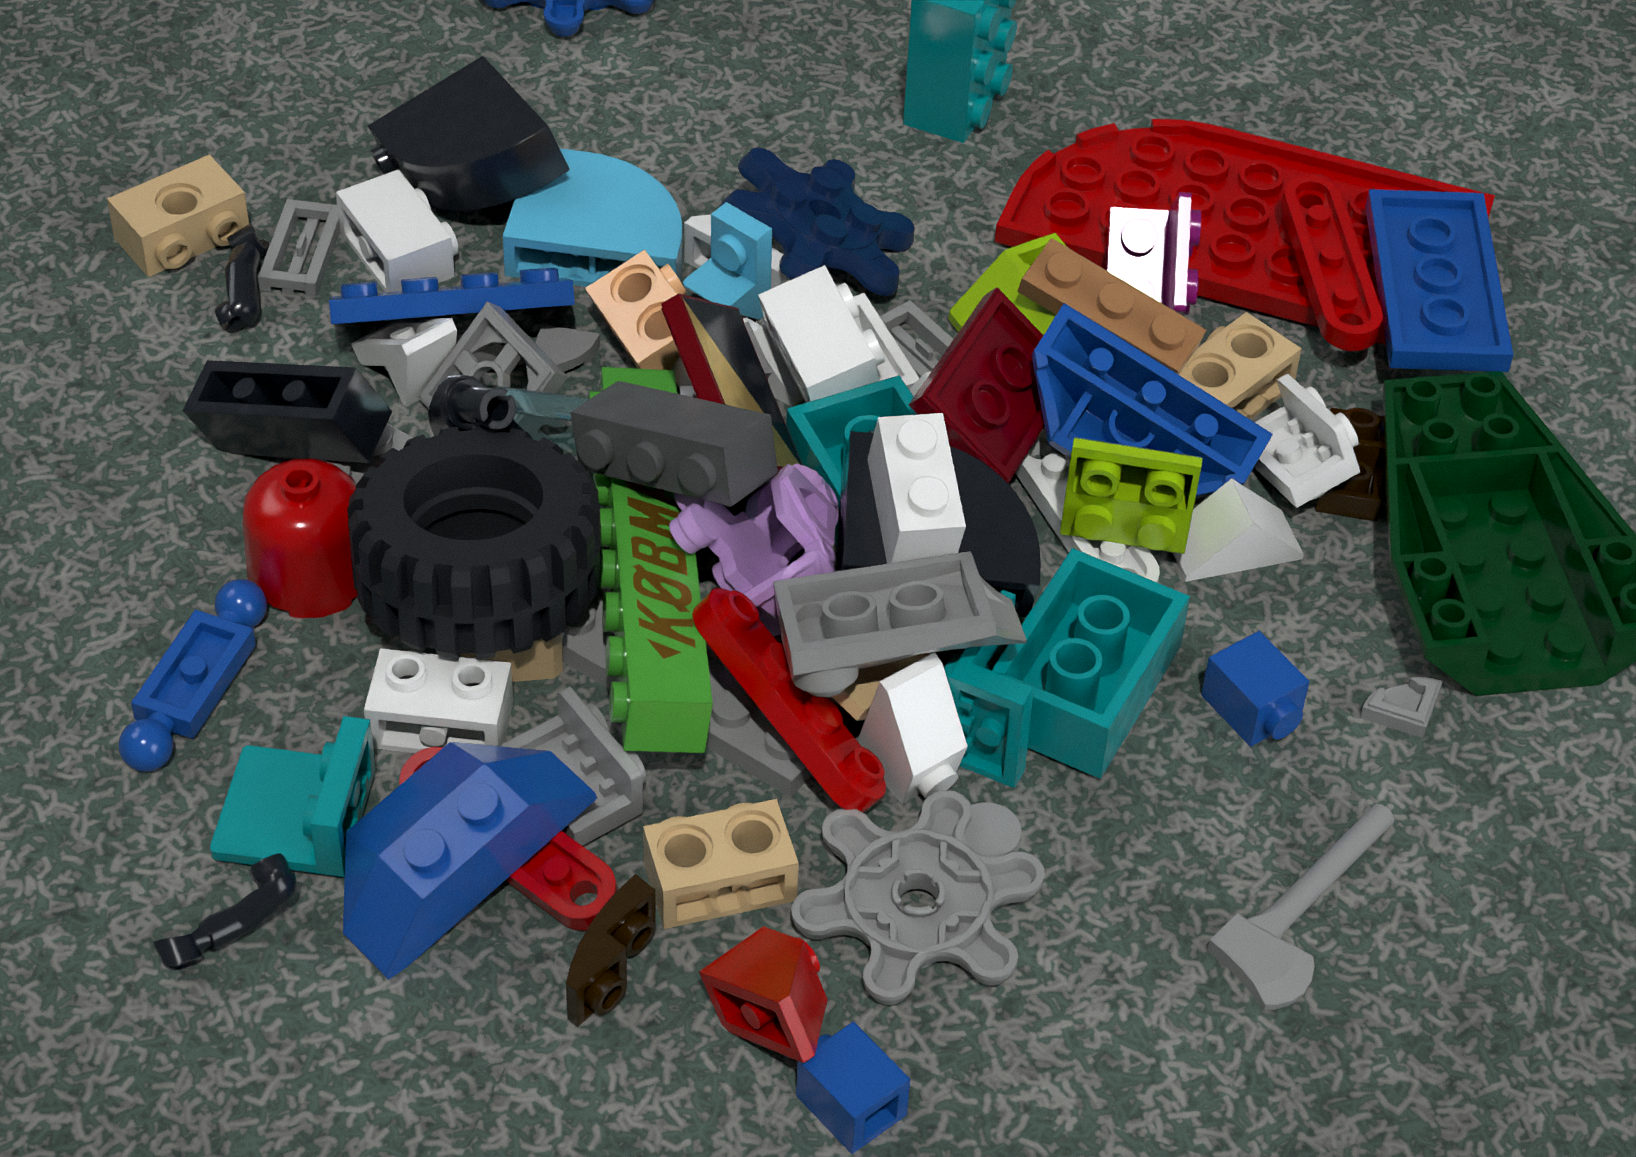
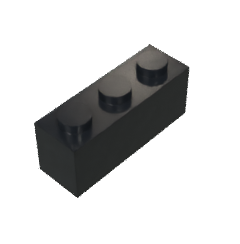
(288, 410)

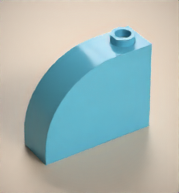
(593, 221)

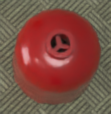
(300, 537)

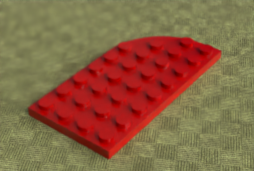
(1233, 181)

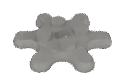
(927, 858)

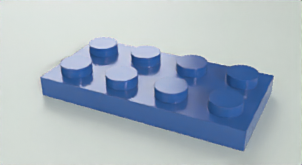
(1438, 281)
(423, 298)

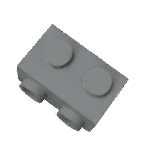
(584, 744)

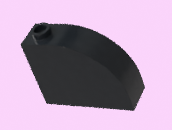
(468, 142)
(995, 518)

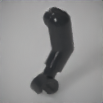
(241, 280)
(274, 889)

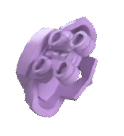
(779, 538)

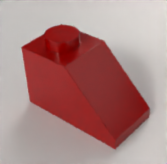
(769, 993)

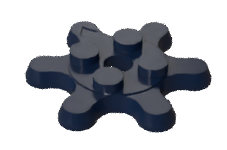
(823, 220)

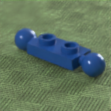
(192, 675)

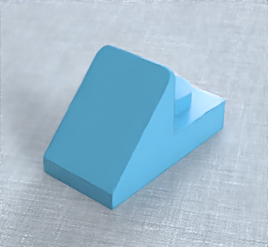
(737, 264)

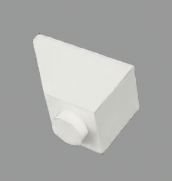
(915, 730)

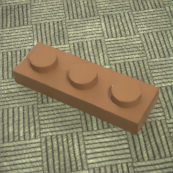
(1127, 312)

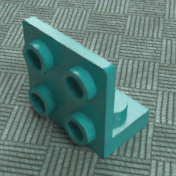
(992, 712)
(297, 802)

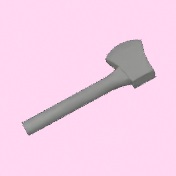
(1253, 946)

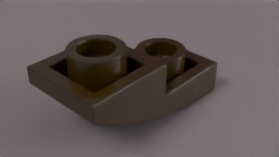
(1362, 493)
(600, 963)

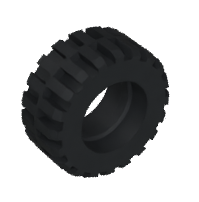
(475, 541)

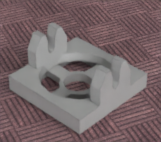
(481, 351)

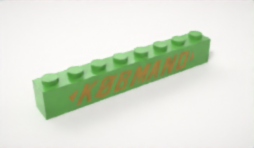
(653, 588)

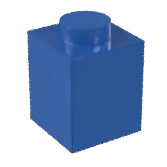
(1255, 689)
(853, 1087)

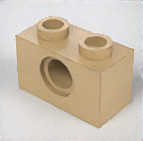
(178, 215)

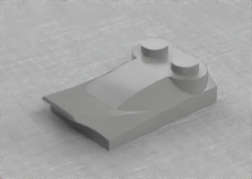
(887, 614)

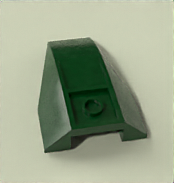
(1502, 541)

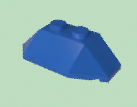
(1116, 394)
(449, 844)

